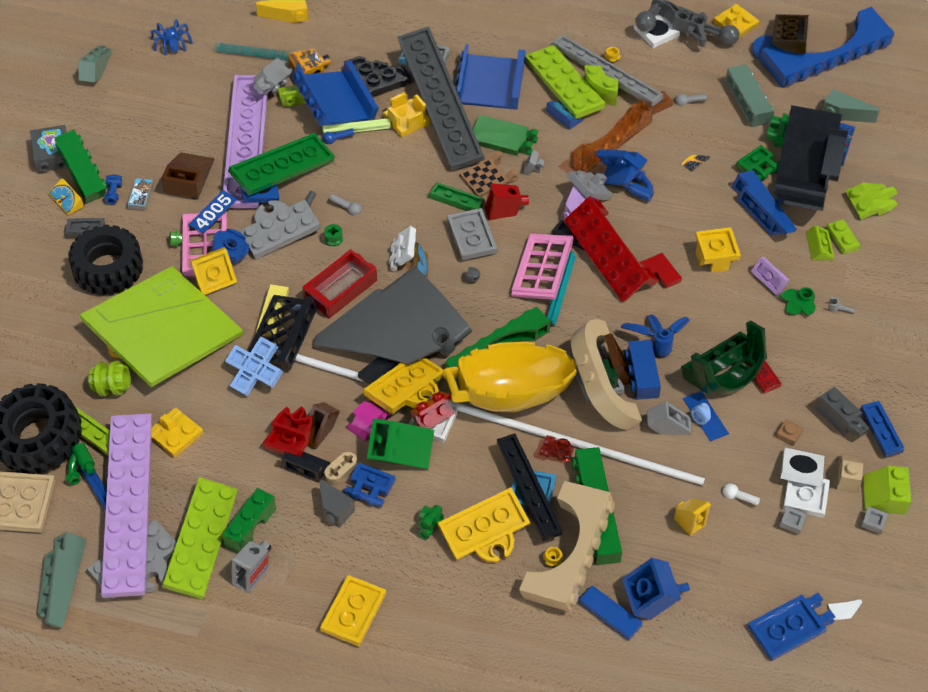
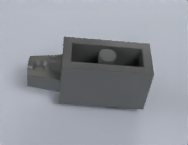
(841, 413)

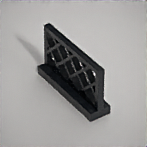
(295, 332)

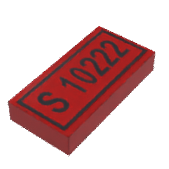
(766, 378)

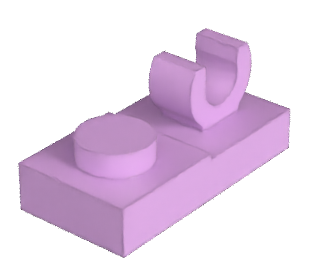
(770, 275)

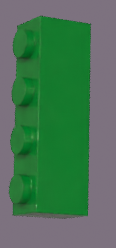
(80, 166)

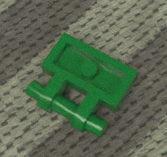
(757, 159)

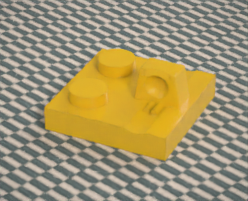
(739, 18)
(213, 271)
(175, 432)

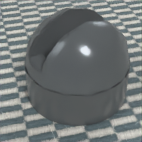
(473, 274)

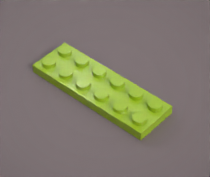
(565, 81)
(200, 538)

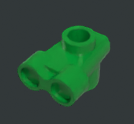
(429, 519)

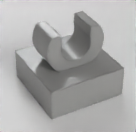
(533, 163)

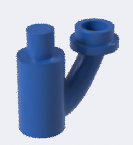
(644, 193)

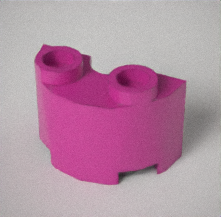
(364, 417)

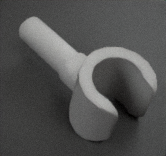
(834, 306)

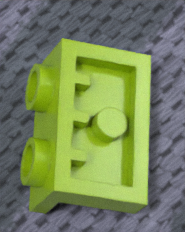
(290, 96)

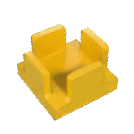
(407, 115)
(717, 248)

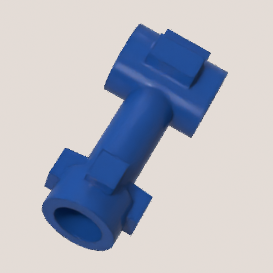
(113, 181)

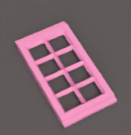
(187, 218)
(518, 291)

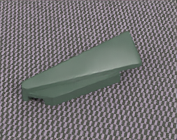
(59, 577)

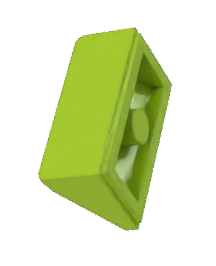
(819, 243)

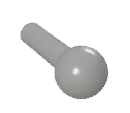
(682, 100)
(353, 208)

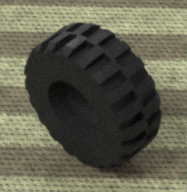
(49, 446)

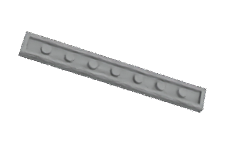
(625, 81)

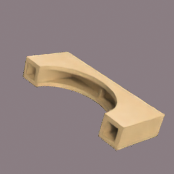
(561, 584)

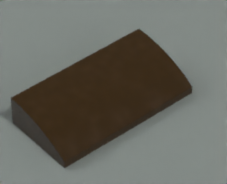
(791, 32)

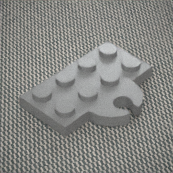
(279, 227)
(159, 549)

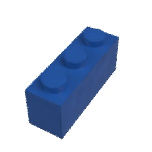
(642, 369)

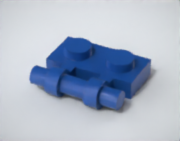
(372, 479)

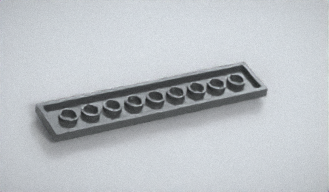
(440, 98)

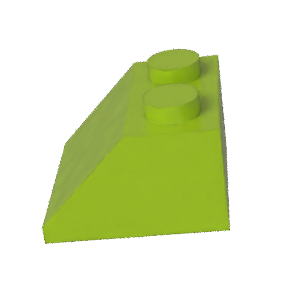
(887, 490)

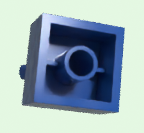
(652, 588)

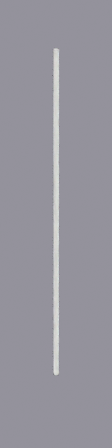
(523, 426)

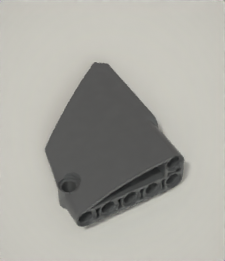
(398, 322)

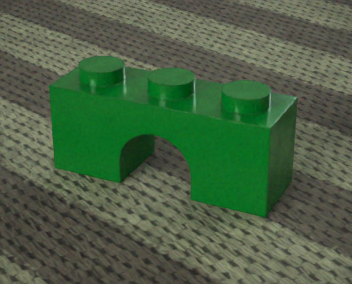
(241, 529)

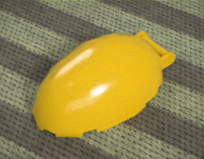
(511, 376)

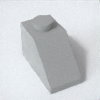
(668, 420)

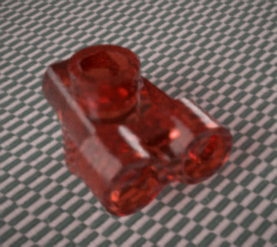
(555, 448)

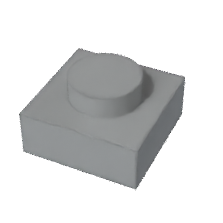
(793, 520)
(874, 520)

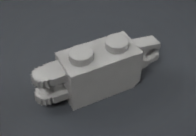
(272, 77)

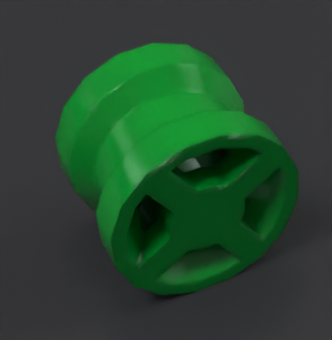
(335, 239)

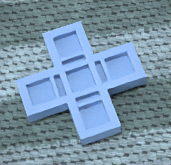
(254, 366)

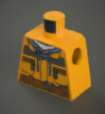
(309, 61)

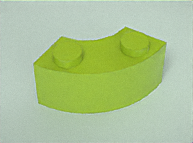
(602, 84)

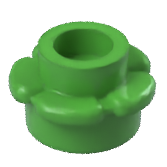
(175, 238)

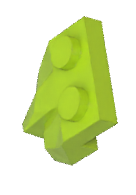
(872, 199)

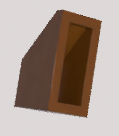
(323, 421)

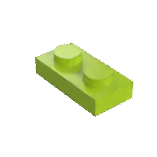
(843, 236)

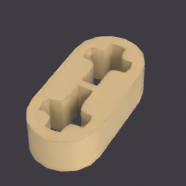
(338, 466)

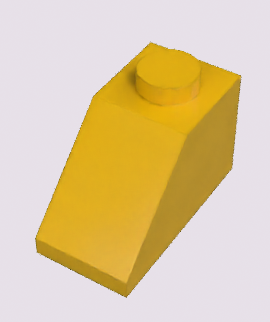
(692, 515)

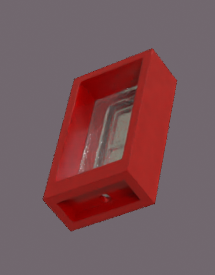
(340, 283)

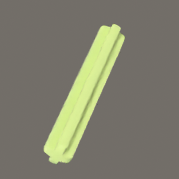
(360, 126)

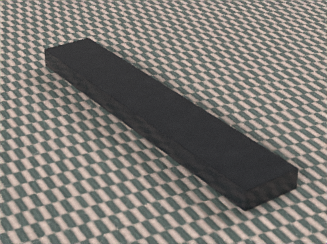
(529, 487)

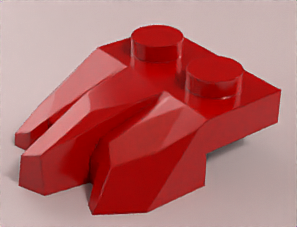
(289, 432)

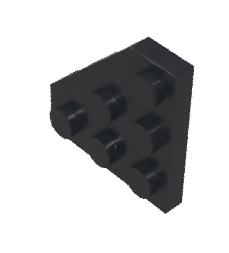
(379, 76)

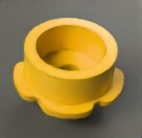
(612, 54)
(555, 552)

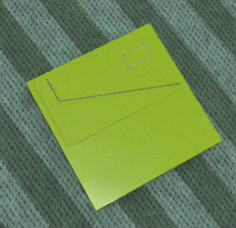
(161, 325)

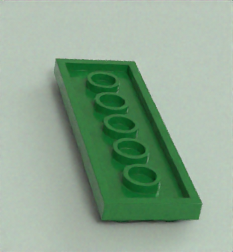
(281, 164)

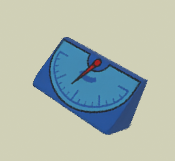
(559, 111)

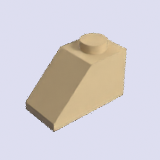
(849, 473)

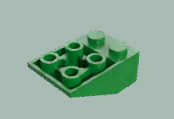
(400, 444)

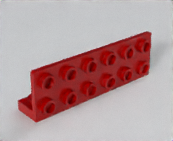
(608, 249)

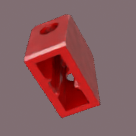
(504, 201)

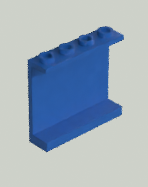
(490, 80)
(336, 95)

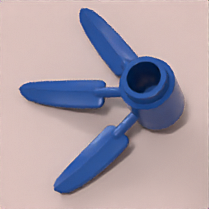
(662, 337)

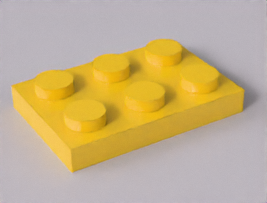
(353, 610)

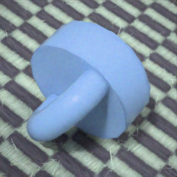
(701, 413)

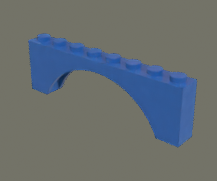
(790, 67)

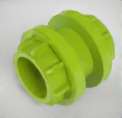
(113, 378)

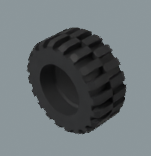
(109, 277)

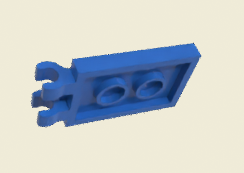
(790, 625)

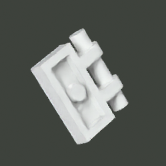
(402, 248)

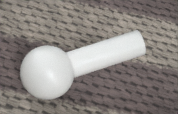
(731, 492)

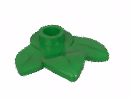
(799, 301)

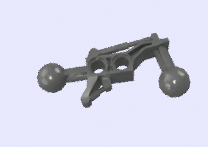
(685, 22)

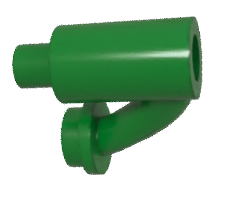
(85, 460)

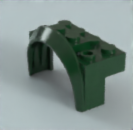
(739, 347)

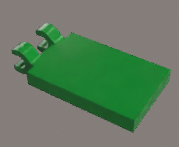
(504, 135)

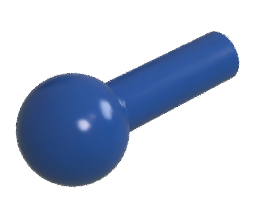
(330, 137)

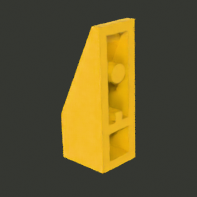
(283, 10)

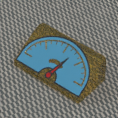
(421, 259)

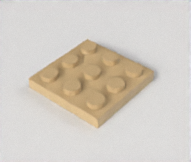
(24, 501)

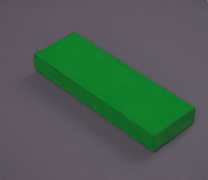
(455, 197)

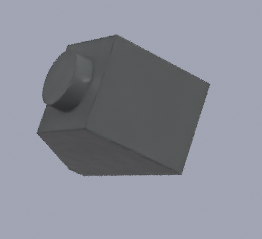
(335, 504)

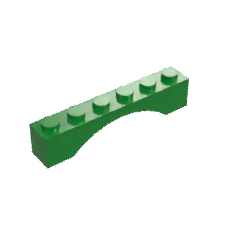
(527, 327)

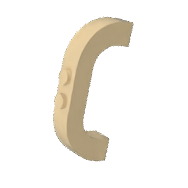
(595, 379)

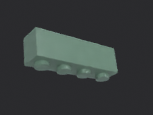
(749, 95)

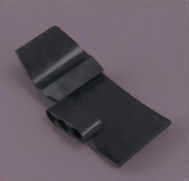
(809, 157)

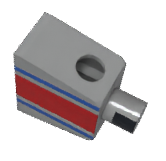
(250, 565)

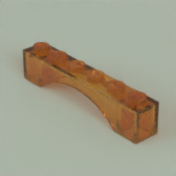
(634, 120)

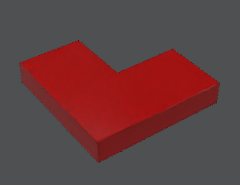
(663, 270)

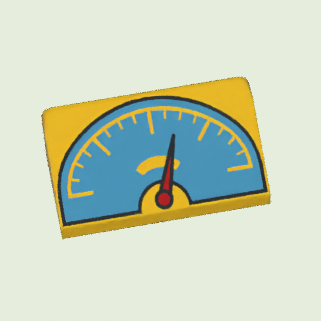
(66, 197)

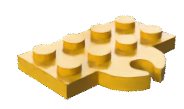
(405, 385)
(485, 527)

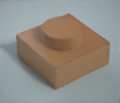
(789, 432)

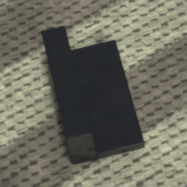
(305, 465)

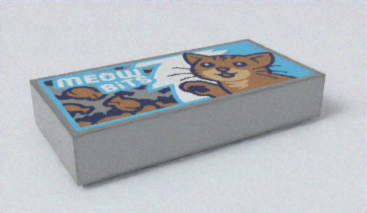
(140, 194)

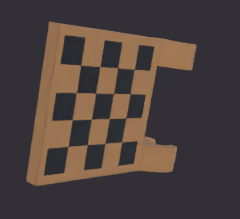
(486, 173)

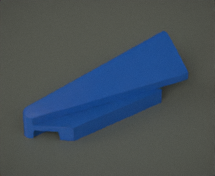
(761, 204)

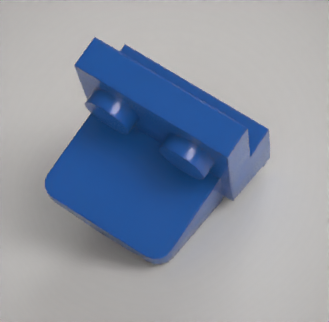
(621, 165)

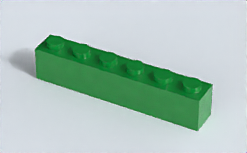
(592, 474)

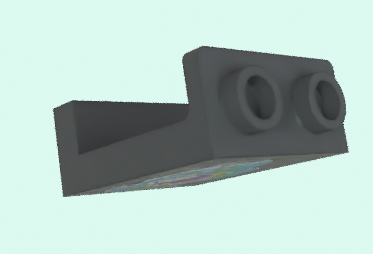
(44, 150)

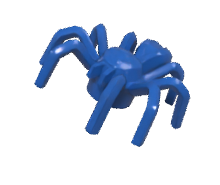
(171, 36)

